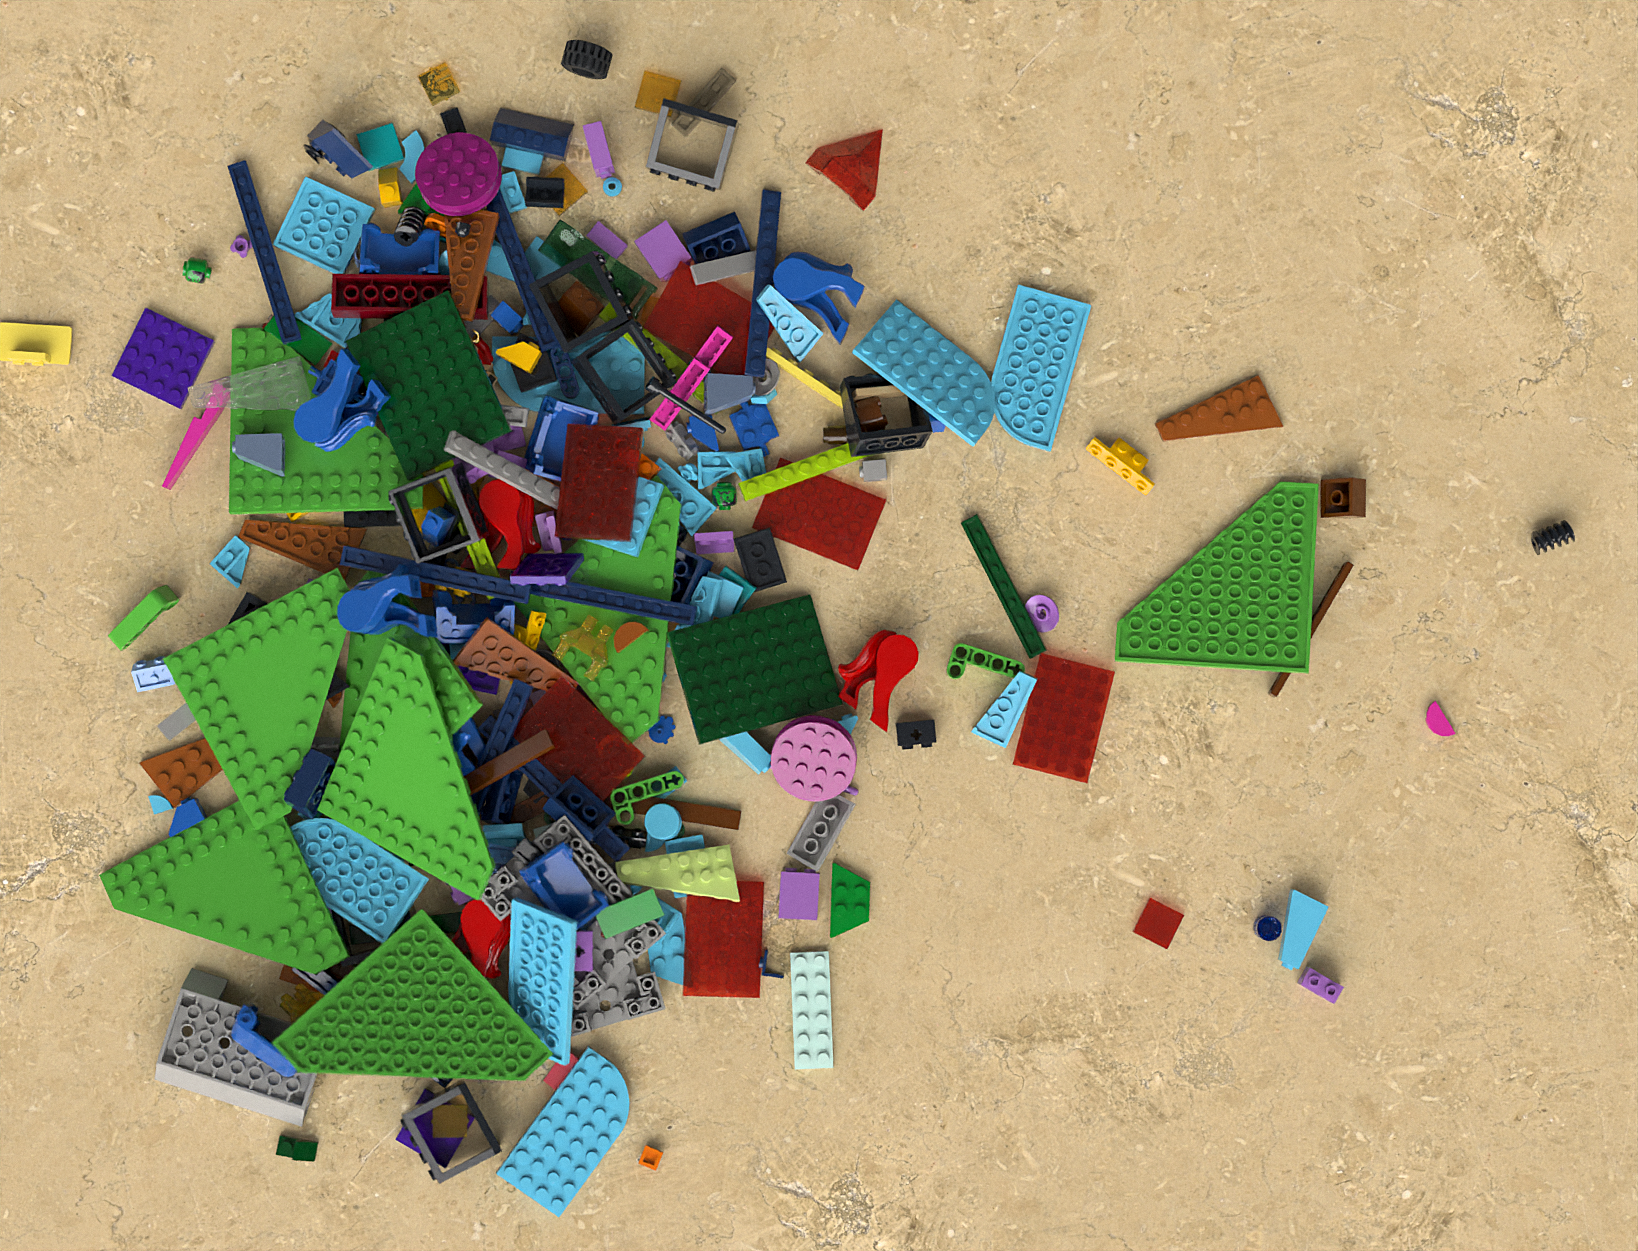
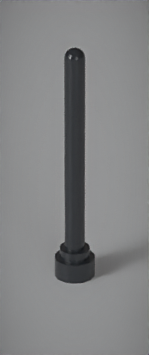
(655, 386)

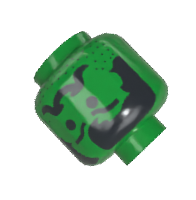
(196, 270)
(724, 495)

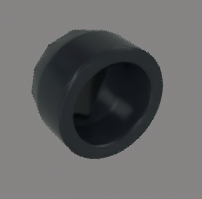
(462, 229)

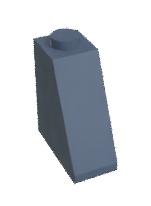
(726, 391)
(262, 451)

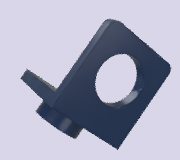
(762, 964)

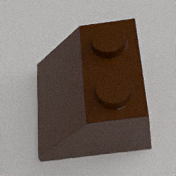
(580, 308)
(1343, 498)

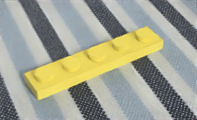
(804, 376)

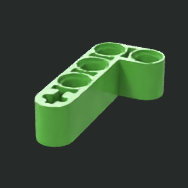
(142, 616)
(986, 665)
(648, 793)

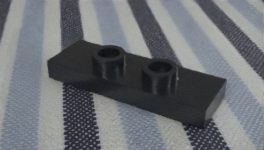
(373, 518)

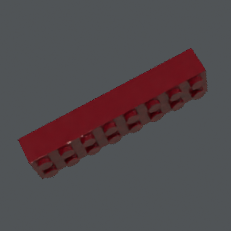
(391, 294)

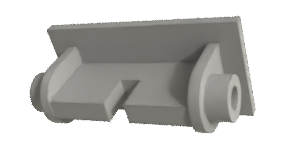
(676, 433)
(326, 745)

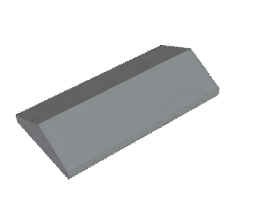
(820, 831)

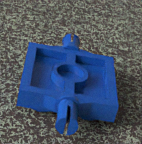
(326, 376)
(754, 426)

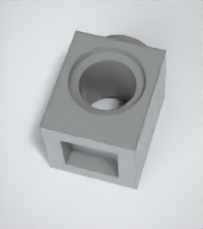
(873, 470)

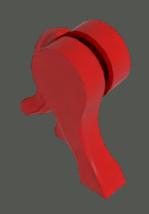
(507, 514)
(886, 661)
(483, 936)

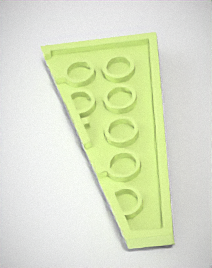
(688, 872)

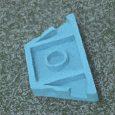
(320, 318)
(668, 957)

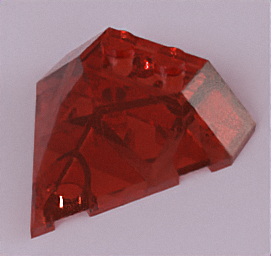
(851, 166)

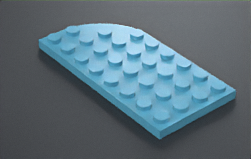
(570, 1134)

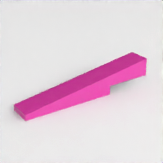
(692, 376)
(194, 437)

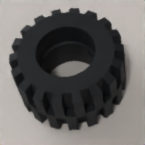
(586, 59)

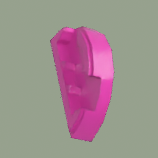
(1437, 721)

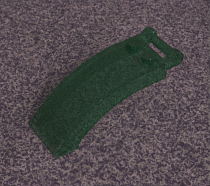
(567, 244)

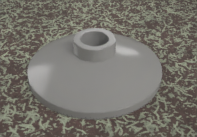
(766, 384)

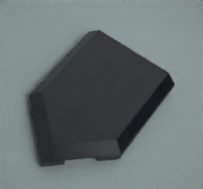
(541, 374)

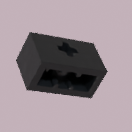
(905, 729)

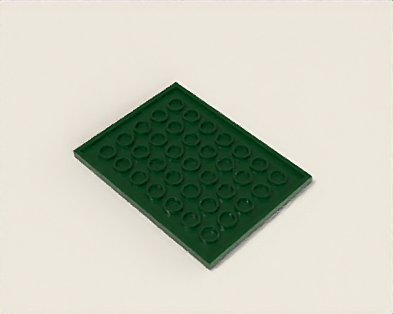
(432, 381)
(754, 669)

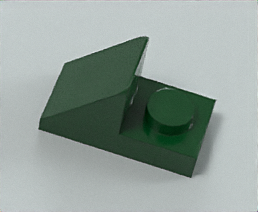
(297, 1148)

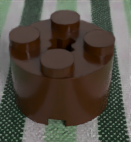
(870, 415)

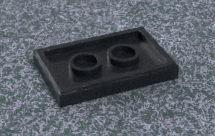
(760, 559)

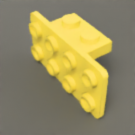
(35, 344)

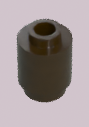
(835, 434)

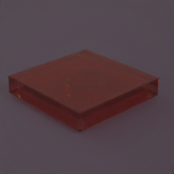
(1158, 923)

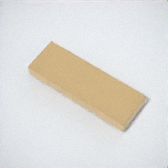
(880, 391)

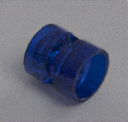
(1267, 928)

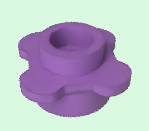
(235, 247)

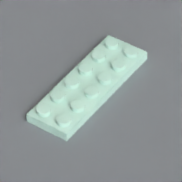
(811, 1010)

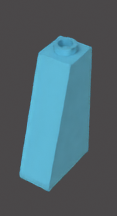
(748, 751)
(1299, 929)

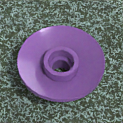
(1035, 608)

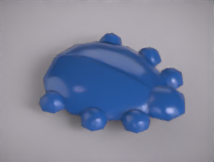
(662, 730)

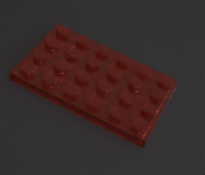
(691, 312)
(599, 482)
(822, 517)
(1063, 718)
(583, 740)
(724, 944)

